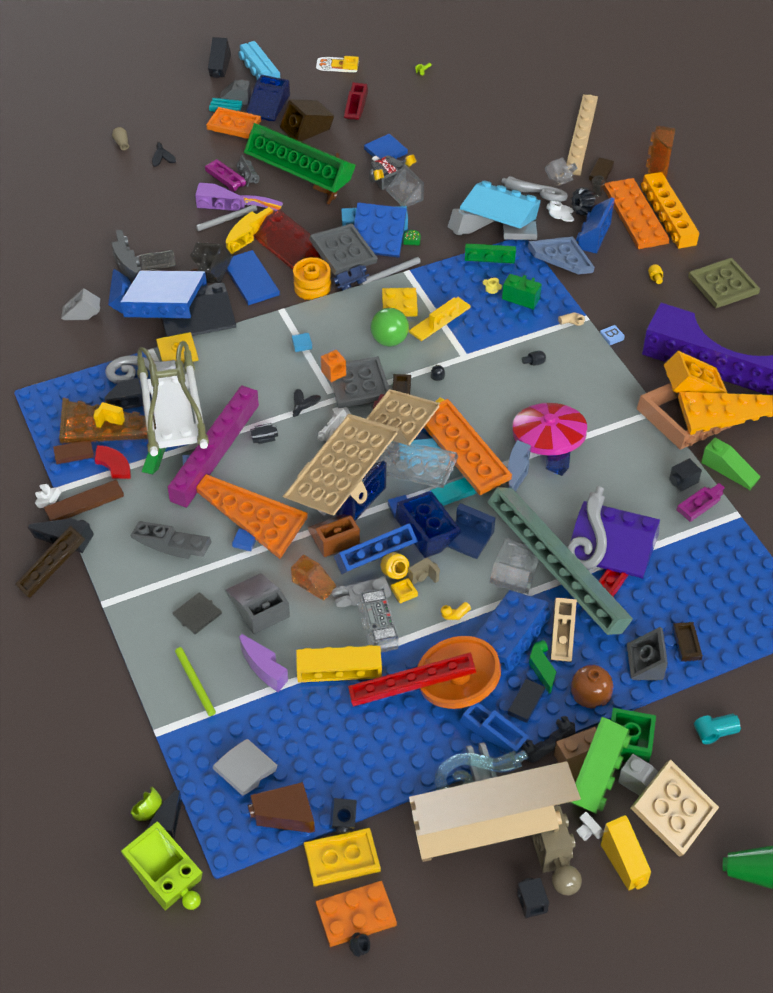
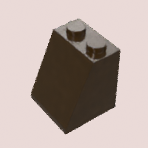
(305, 119)

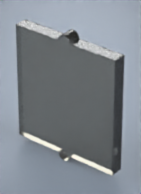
(197, 613)

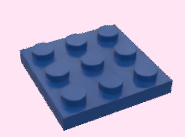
(381, 227)

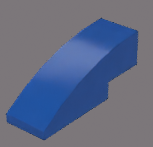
(493, 727)

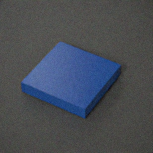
(386, 146)

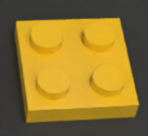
(402, 299)

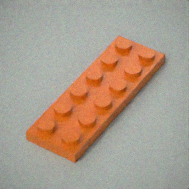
(636, 213)
(475, 457)

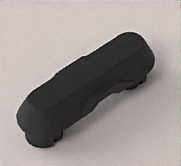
(542, 748)

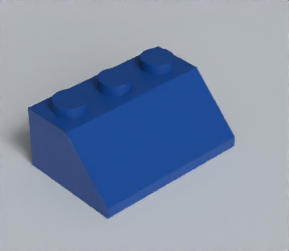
(596, 226)

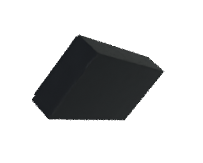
(526, 701)

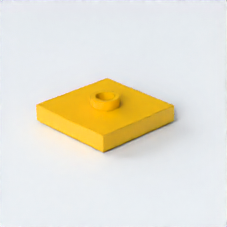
(168, 347)

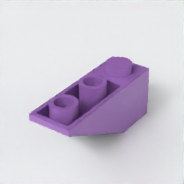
(216, 197)

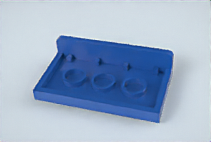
(514, 626)

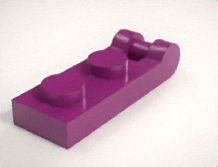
(225, 175)

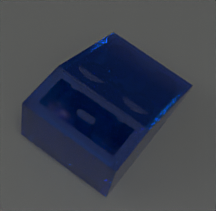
(269, 97)

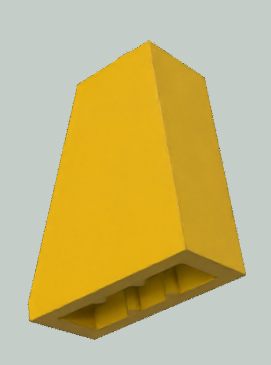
(625, 853)

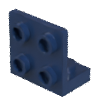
(475, 531)

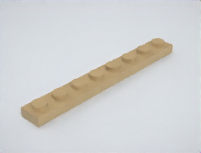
(582, 132)

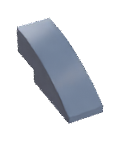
(518, 464)

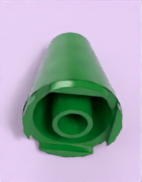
(751, 865)

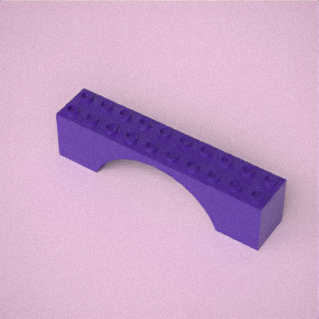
(678, 330)

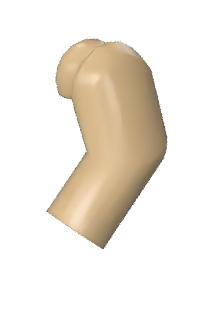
(573, 318)

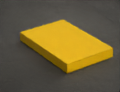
(342, 857)

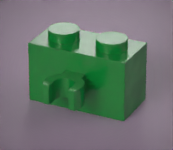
(521, 291)

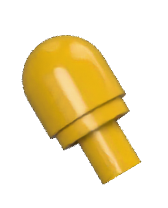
(656, 273)

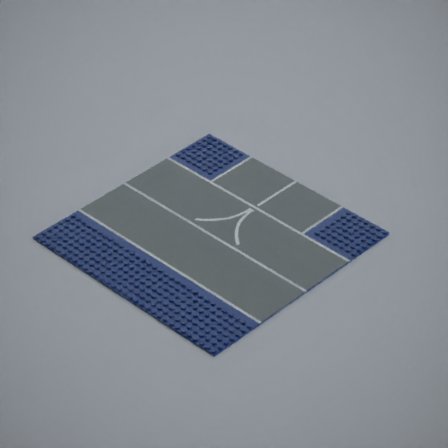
(393, 746)

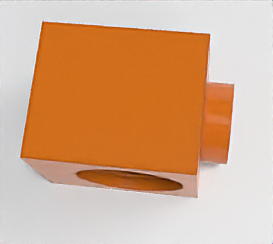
(333, 365)

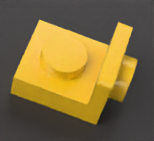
(108, 413)

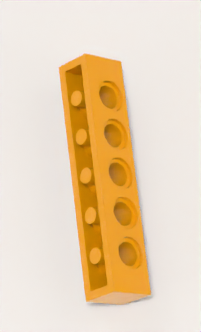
(670, 210)

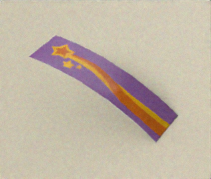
(262, 202)

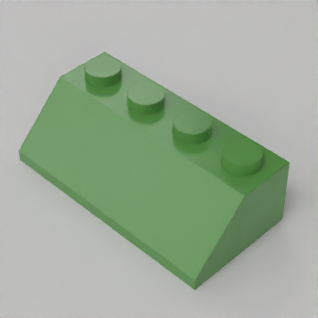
(600, 764)

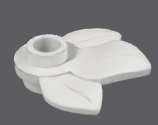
(560, 211)

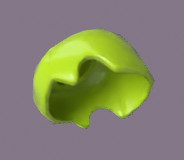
(147, 808)

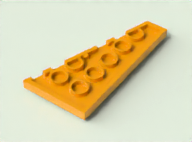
(722, 410)

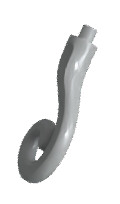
(546, 192)
(125, 363)
(594, 507)

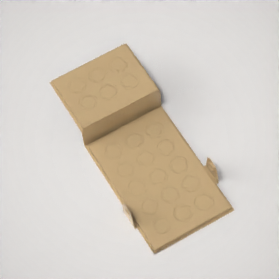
(355, 448)

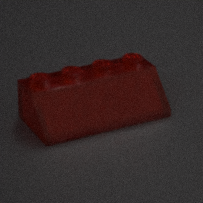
(285, 239)

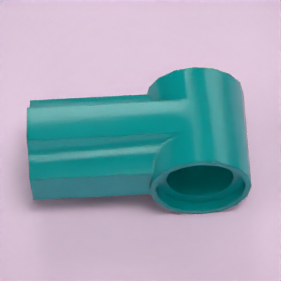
(712, 729)

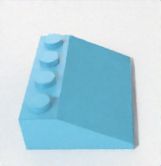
(501, 204)

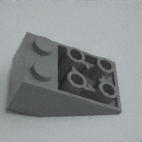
(259, 602)

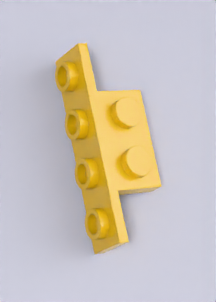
(439, 318)

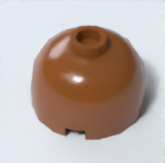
(592, 686)

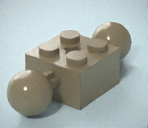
(555, 853)

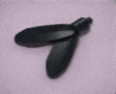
(160, 152)
(301, 403)

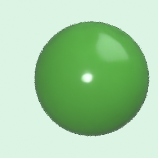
(389, 327)

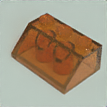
(660, 150)

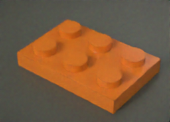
(232, 122)
(354, 911)

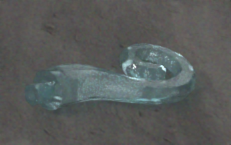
(500, 764)

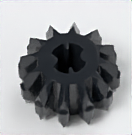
(583, 201)

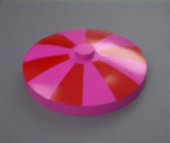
(550, 428)

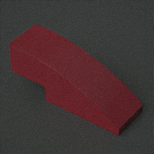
(356, 101)

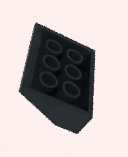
(209, 313)

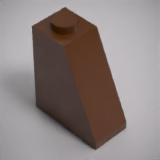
(283, 809)

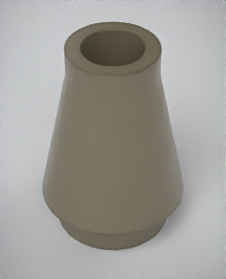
(120, 136)

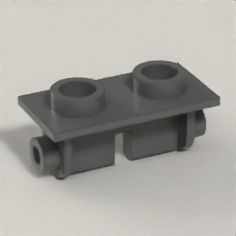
(247, 171)

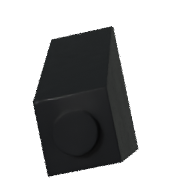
(219, 57)

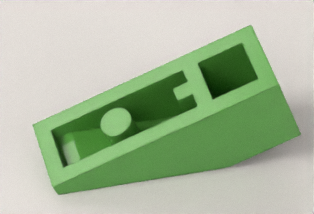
(729, 463)

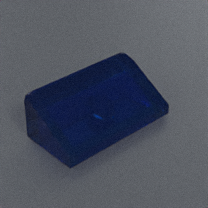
(558, 463)

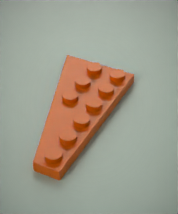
(265, 519)

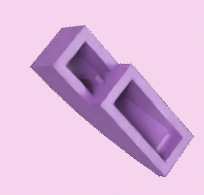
(263, 663)

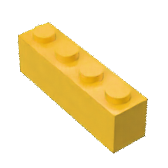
(338, 663)

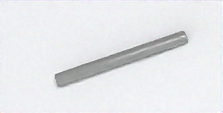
(227, 217)
(392, 270)

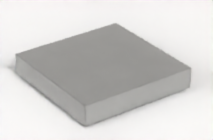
(528, 232)

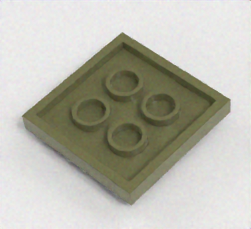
(723, 282)

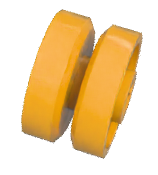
(312, 278)

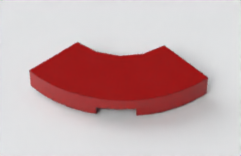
(113, 461)

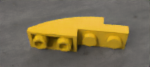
(244, 230)

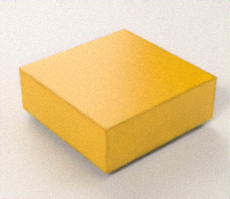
(350, 62)
(404, 590)

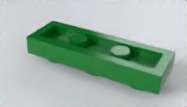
(490, 253)

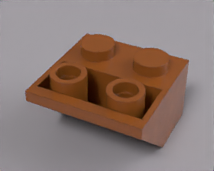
(335, 534)

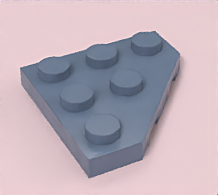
(563, 253)

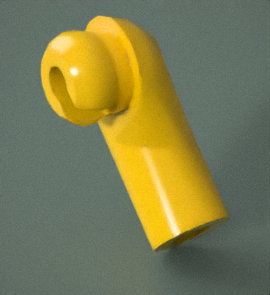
(455, 614)

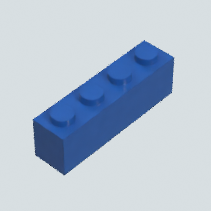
(375, 548)

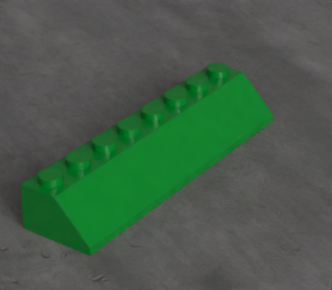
(298, 158)

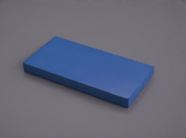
(251, 278)

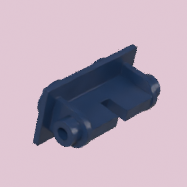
(357, 276)

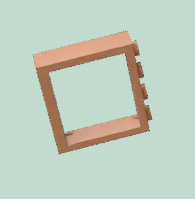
(649, 408)

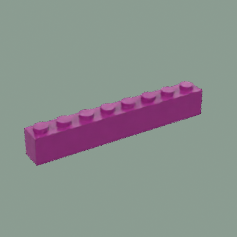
(221, 436)

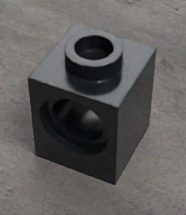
(347, 806)
(532, 897)

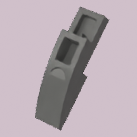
(125, 257)
(167, 540)

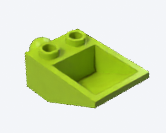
(161, 861)

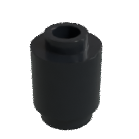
(264, 433)

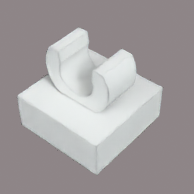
(47, 496)
(590, 827)

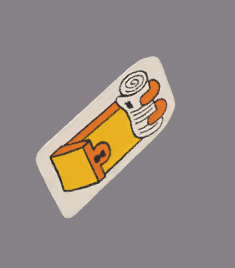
(332, 64)

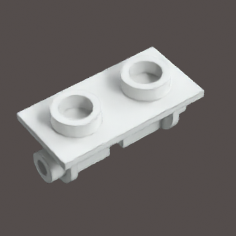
(333, 424)

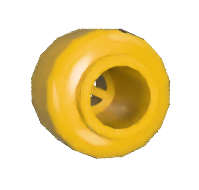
(395, 565)

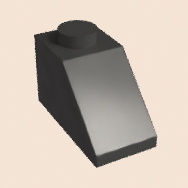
(237, 90)

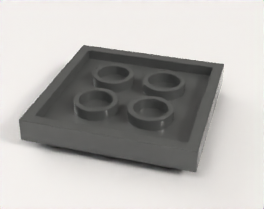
(343, 248)
(362, 383)

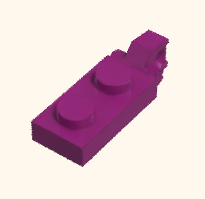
(700, 502)

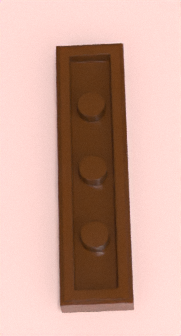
(84, 501)

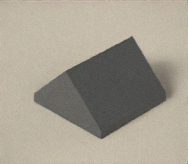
(648, 656)

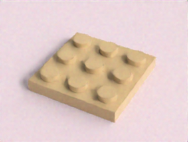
(674, 808)

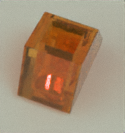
(312, 577)

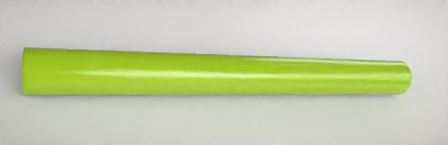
(195, 681)

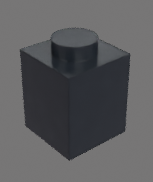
(685, 474)

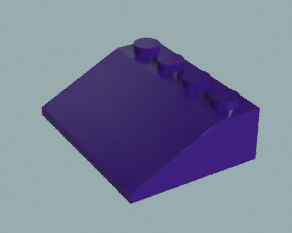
(629, 539)

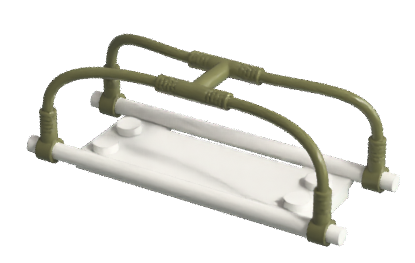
(171, 403)

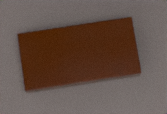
(73, 451)

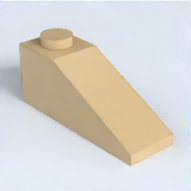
(563, 629)

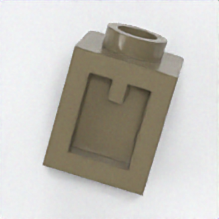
(422, 569)

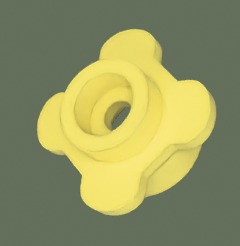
(492, 285)

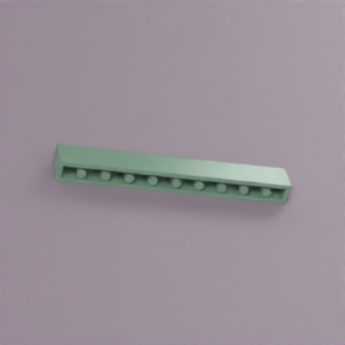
(560, 561)

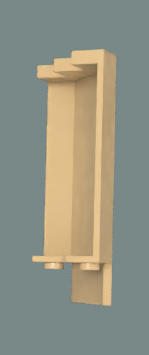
(492, 810)

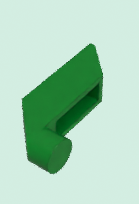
(153, 462)
(542, 666)

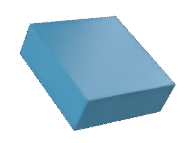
(301, 342)

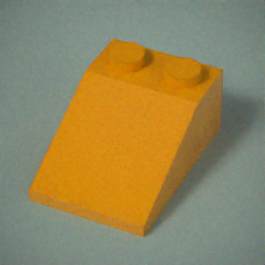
(693, 375)

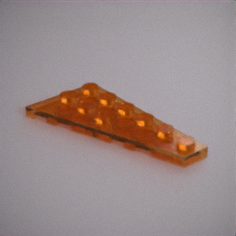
(79, 425)

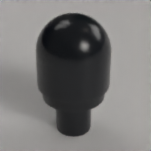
(534, 358)

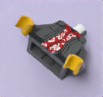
(386, 169)

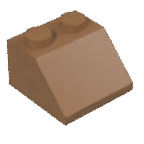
(574, 750)

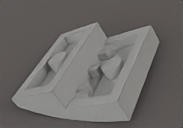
(244, 767)

